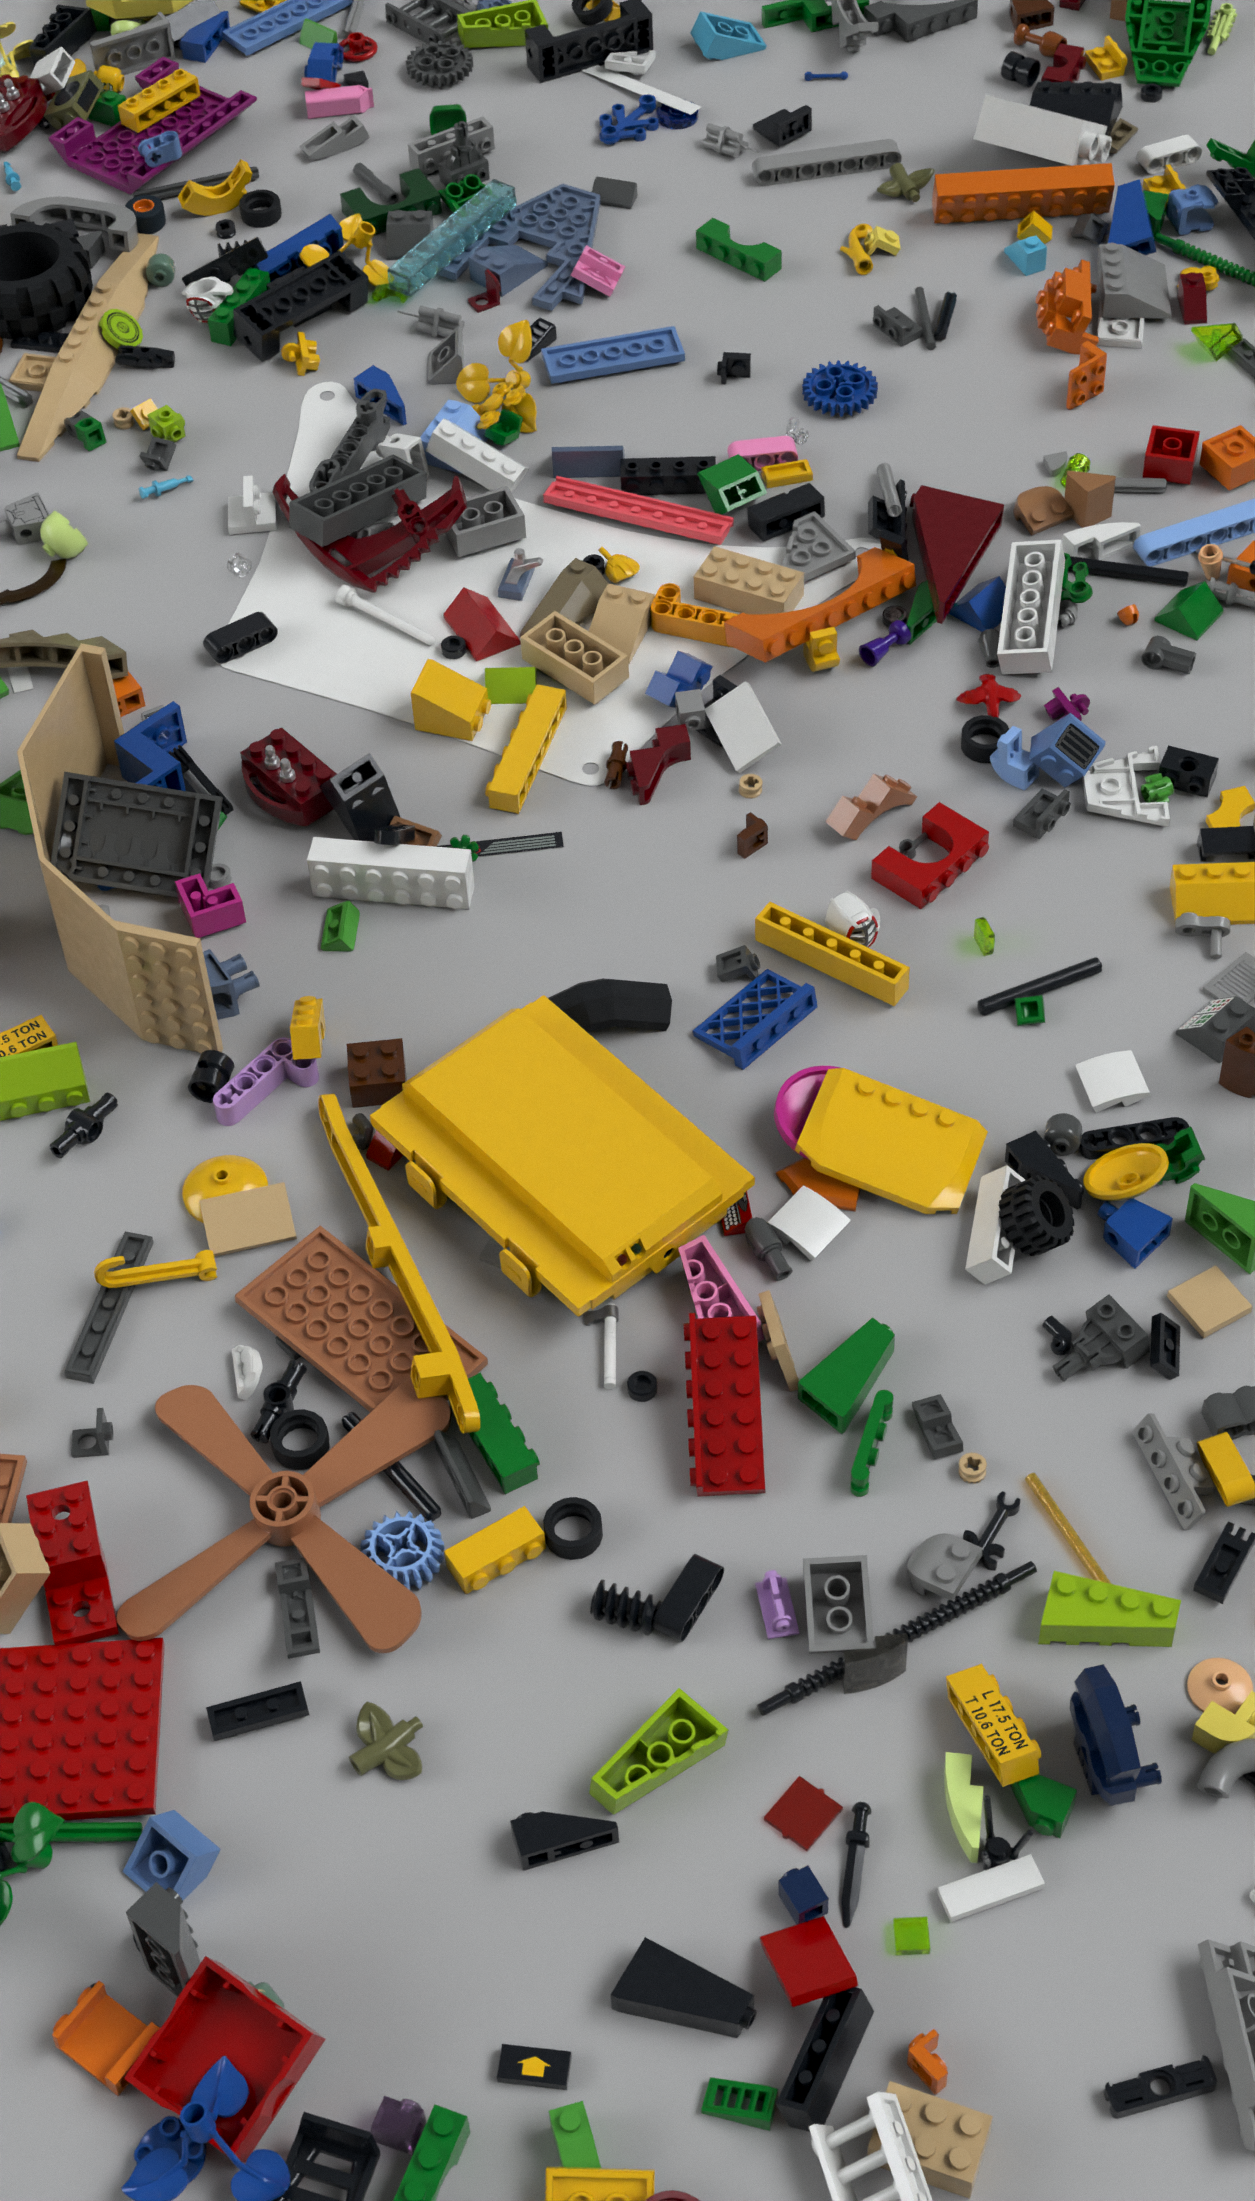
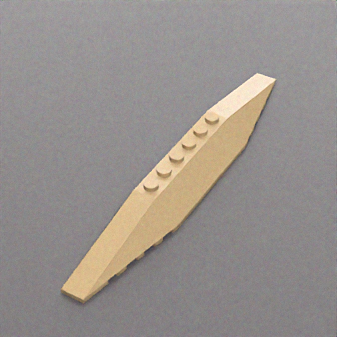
(86, 355)

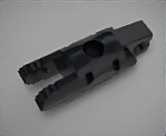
(145, 357)

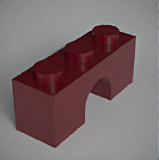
(1066, 64)

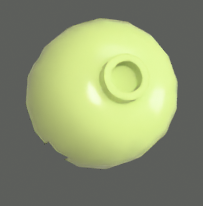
(60, 537)

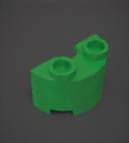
(1183, 1157)

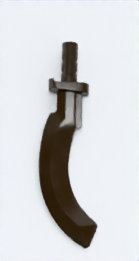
(50, 578)

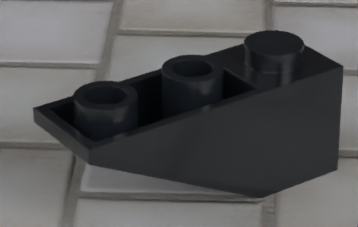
(1034, 1156)

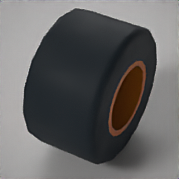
(148, 213)

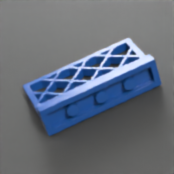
(770, 1026)

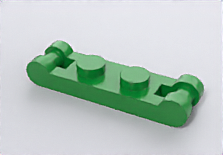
(867, 1452)

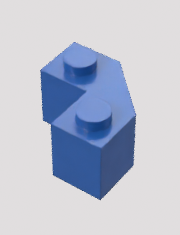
(324, 61)
(683, 675)

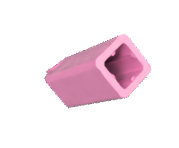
(338, 101)

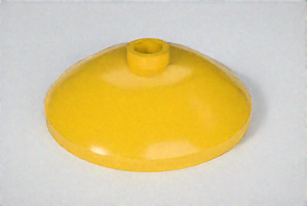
(1126, 1172)
(208, 1180)

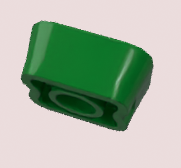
(445, 117)

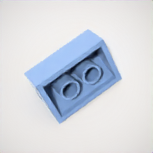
(459, 414)

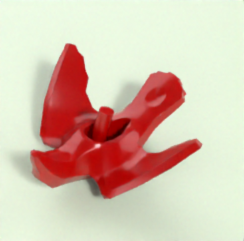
(990, 694)

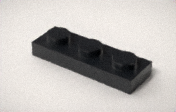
(44, 342)
(257, 1711)

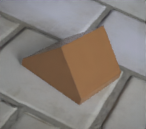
(1089, 496)

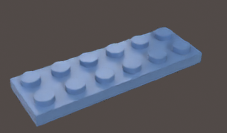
(613, 354)

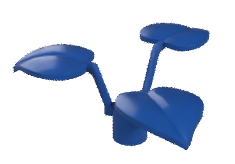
(219, 2094)

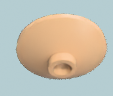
(1204, 1688)

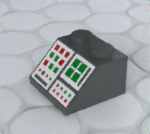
(1217, 1023)

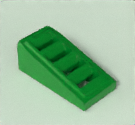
(748, 2117)

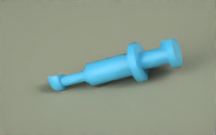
(12, 177)
(157, 487)

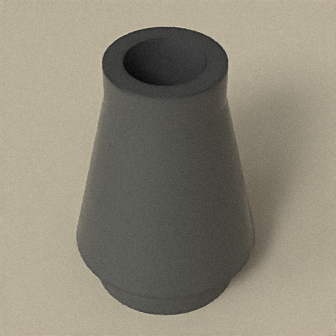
(989, 646)

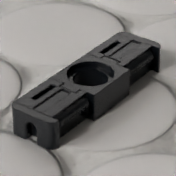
(1184, 2081)

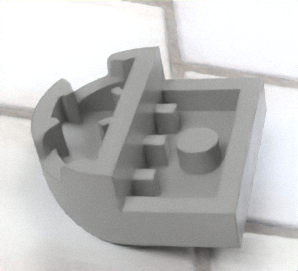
(942, 1565)

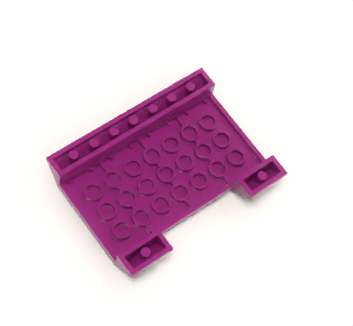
(115, 153)

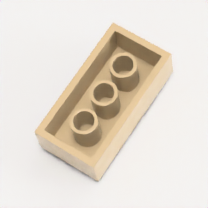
(747, 583)
(574, 657)

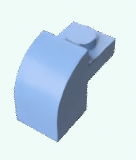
(1012, 761)

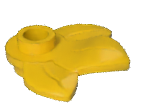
(1209, 273)

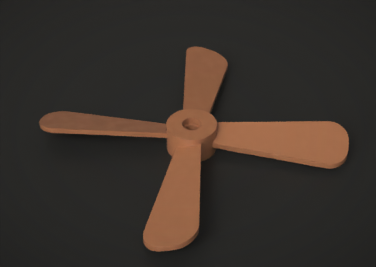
(289, 1513)

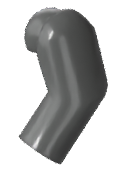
(365, 1129)

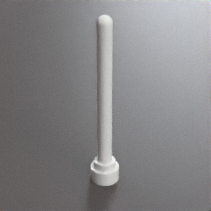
(348, 597)

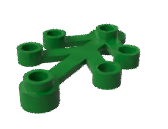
(1079, 590)

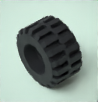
(1036, 1215)

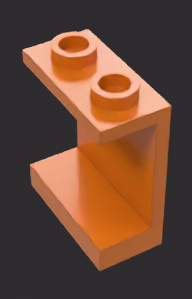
(102, 2037)

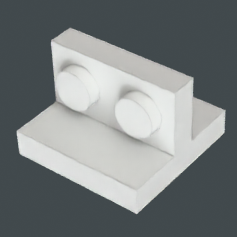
(252, 510)

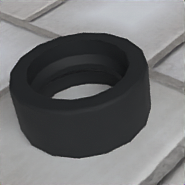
(594, 15)
(264, 217)
(981, 725)
(297, 1420)
(577, 1548)

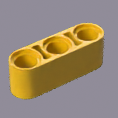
(1227, 1469)

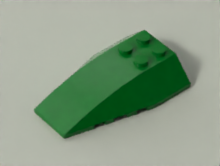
(1165, 38)

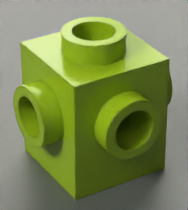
(167, 424)

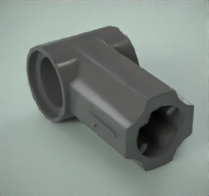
(1161, 653)

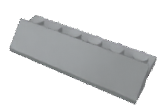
(1231, 1993)

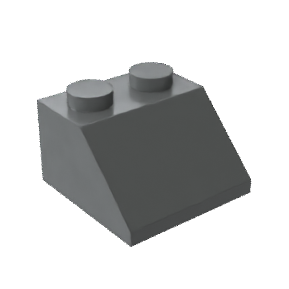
(406, 230)

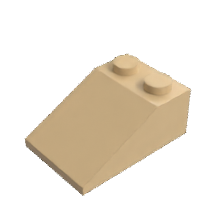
(622, 618)

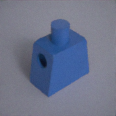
(1134, 1229)

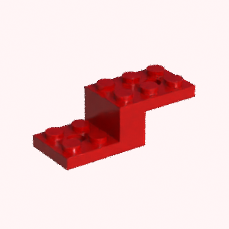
(75, 1564)

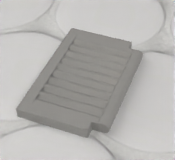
(1235, 980)

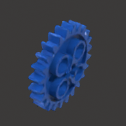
(840, 388)

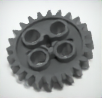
(439, 63)

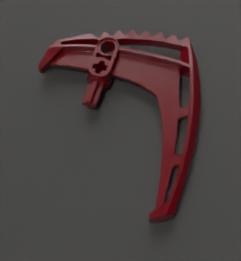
(409, 537)

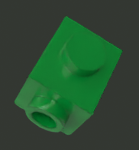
(506, 429)

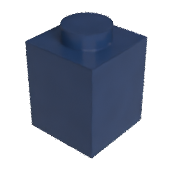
(802, 1895)

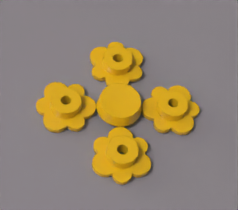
(495, 401)

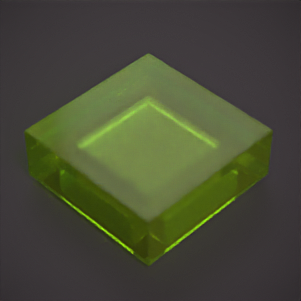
(984, 936)
(911, 1936)

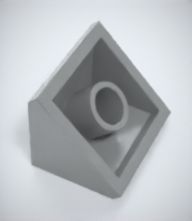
(447, 359)

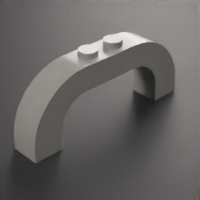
(91, 214)

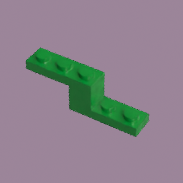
(814, 13)
(1232, 156)

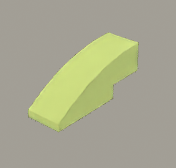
(963, 1802)

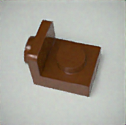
(753, 836)

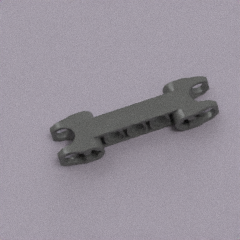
(361, 438)

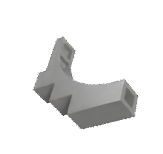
(852, 24)

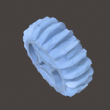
(398, 1541)

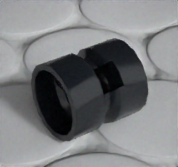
(1020, 69)
(210, 1075)

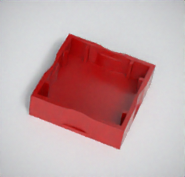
(229, 2018)

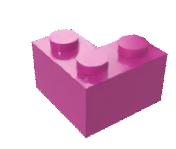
(209, 910)

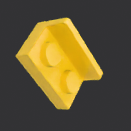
(1107, 60)
(1164, 183)

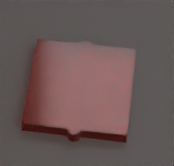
(803, 1813)

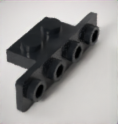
(231, 263)
(880, 519)

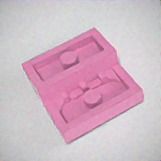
(597, 271)

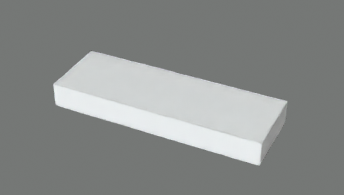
(990, 1888)

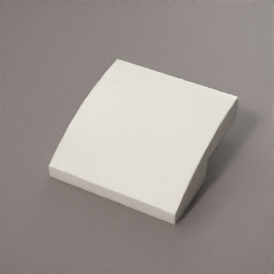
(1113, 1080)
(808, 1222)

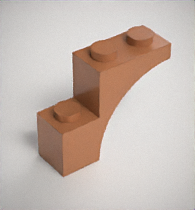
(879, 795)

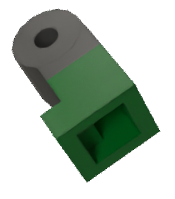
(86, 430)

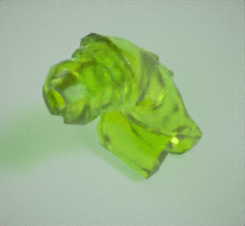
(383, 291)

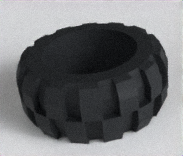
(41, 279)

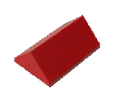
(480, 625)

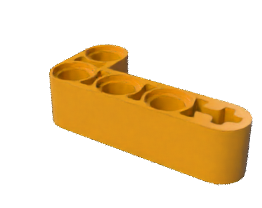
(687, 620)

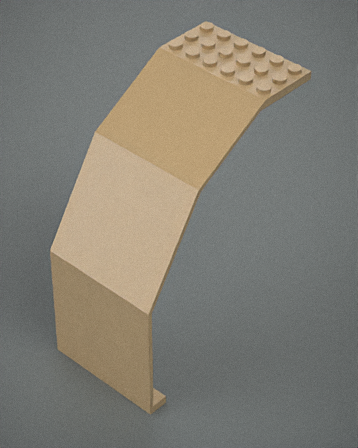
(139, 972)

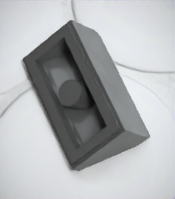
(615, 192)

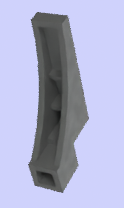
(919, 20)

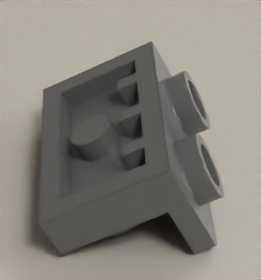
(896, 325)

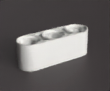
(1174, 151)

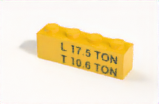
(26, 1037)
(993, 1725)

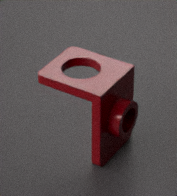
(491, 295)

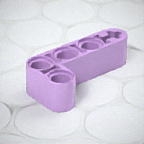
(260, 1079)

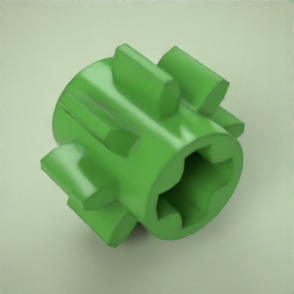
(1157, 788)

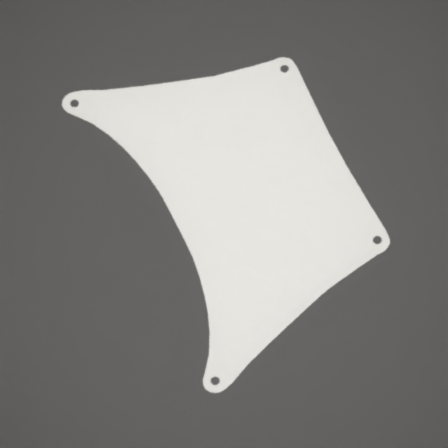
(375, 665)

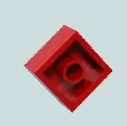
(1171, 454)

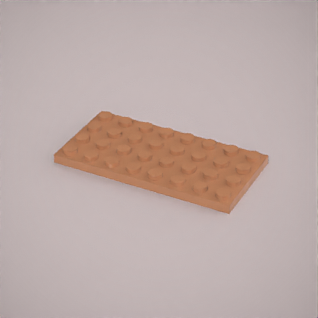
(343, 1318)

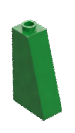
(847, 1375)

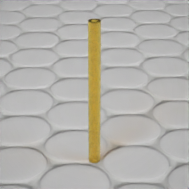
(1066, 1528)

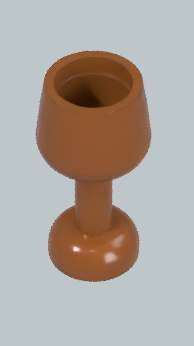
(1047, 43)

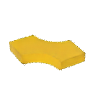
(1234, 805)

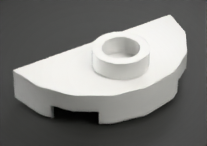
(247, 1370)

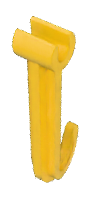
(202, 1266)

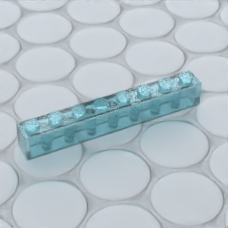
(451, 237)

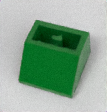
(731, 484)

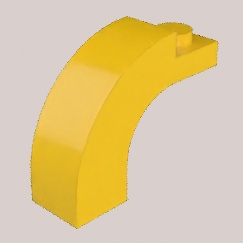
(218, 198)

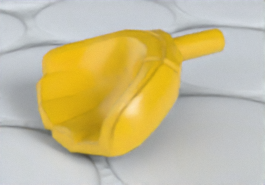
(619, 566)

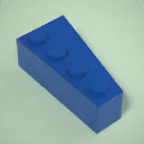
(285, 256)

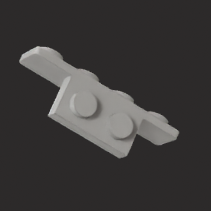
(1176, 1469)

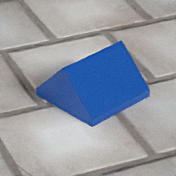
(982, 605)

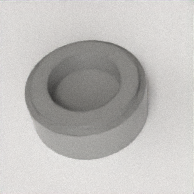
(220, 876)

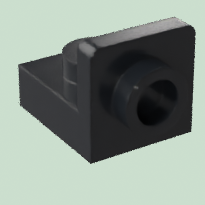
(734, 365)

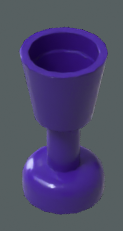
(876, 649)

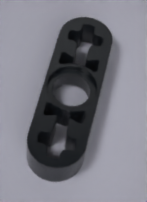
(394, 834)

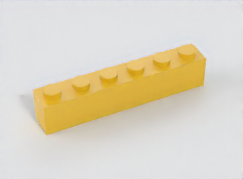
(526, 749)
(832, 953)

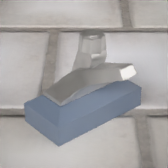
(518, 575)

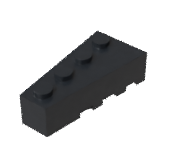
(67, 29)

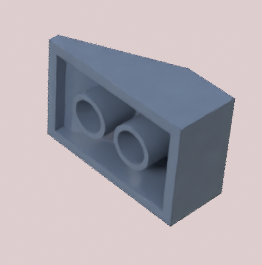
(508, 264)

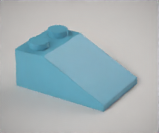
(725, 37)

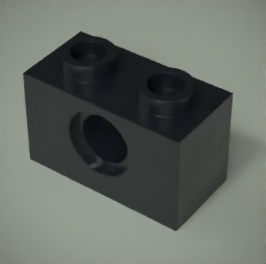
(1189, 770)

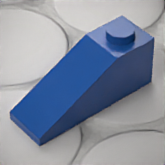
(204, 38)
(377, 379)

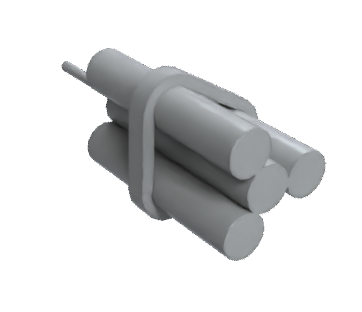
(725, 140)
(436, 321)

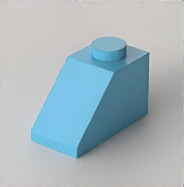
(1028, 255)

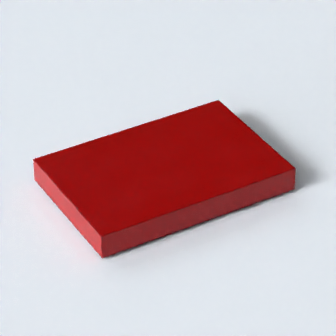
(808, 1961)

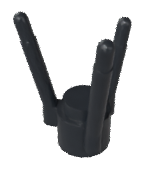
(997, 1849)

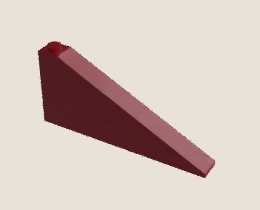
(952, 539)

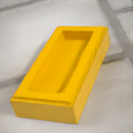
(787, 473)

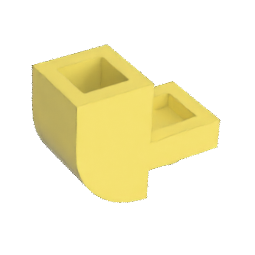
(1220, 1727)

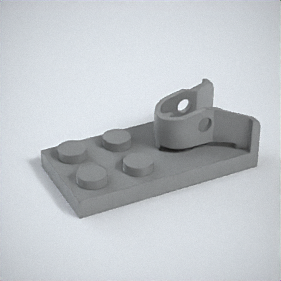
(136, 47)

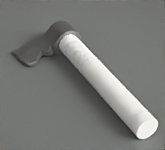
(609, 1316)

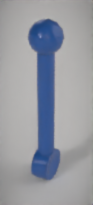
(809, 76)

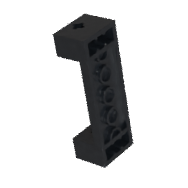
(581, 49)
(265, 316)

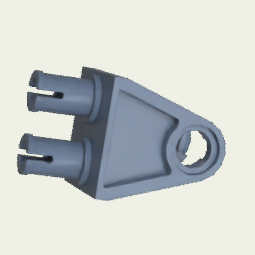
(223, 988)

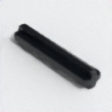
(945, 316)

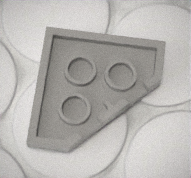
(815, 547)

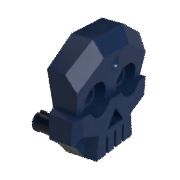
(1107, 1739)

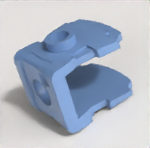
(1190, 209)

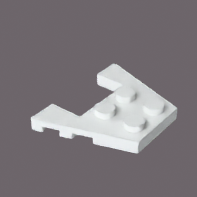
(1113, 791)

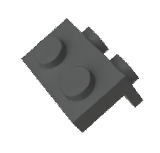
(1042, 813)

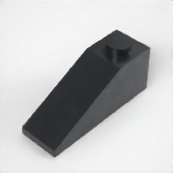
(555, 1836)

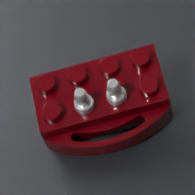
(20, 108)
(289, 776)

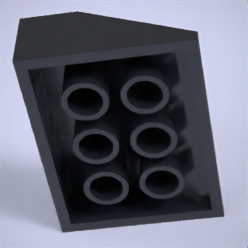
(1085, 100)

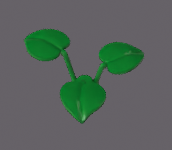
(33, 1831)

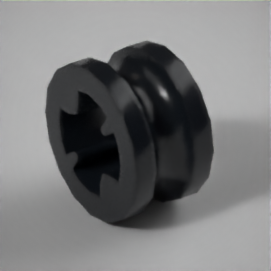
(225, 229)
(596, 561)

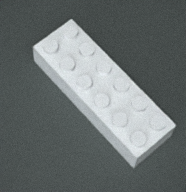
(1031, 607)
(391, 873)

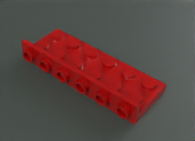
(724, 1406)

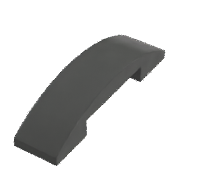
(297, 1608)

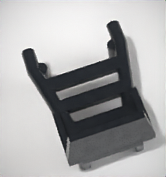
(337, 2140)

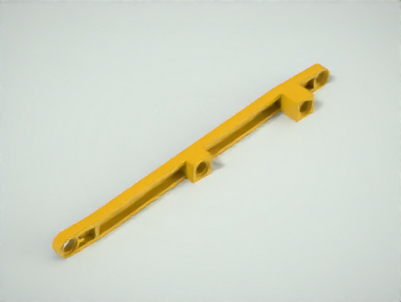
(442, 1368)

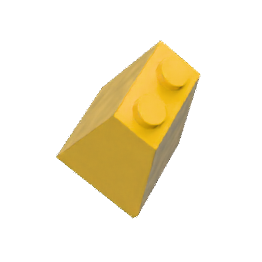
(448, 702)

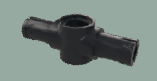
(83, 1125)
(281, 1390)

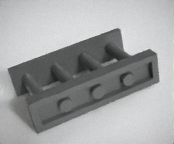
(413, 25)

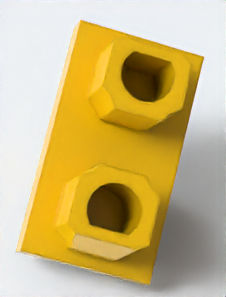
(302, 353)

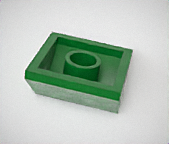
(1191, 611)

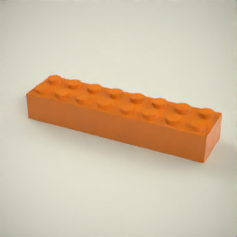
(1020, 191)

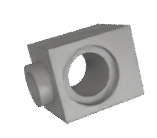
(690, 709)

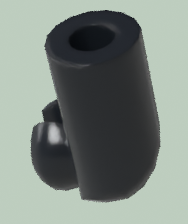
(1061, 1336)

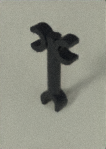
(992, 1530)

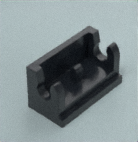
(1226, 841)

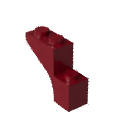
(649, 764)

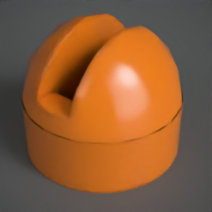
(1128, 615)

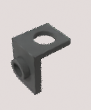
(102, 1434)

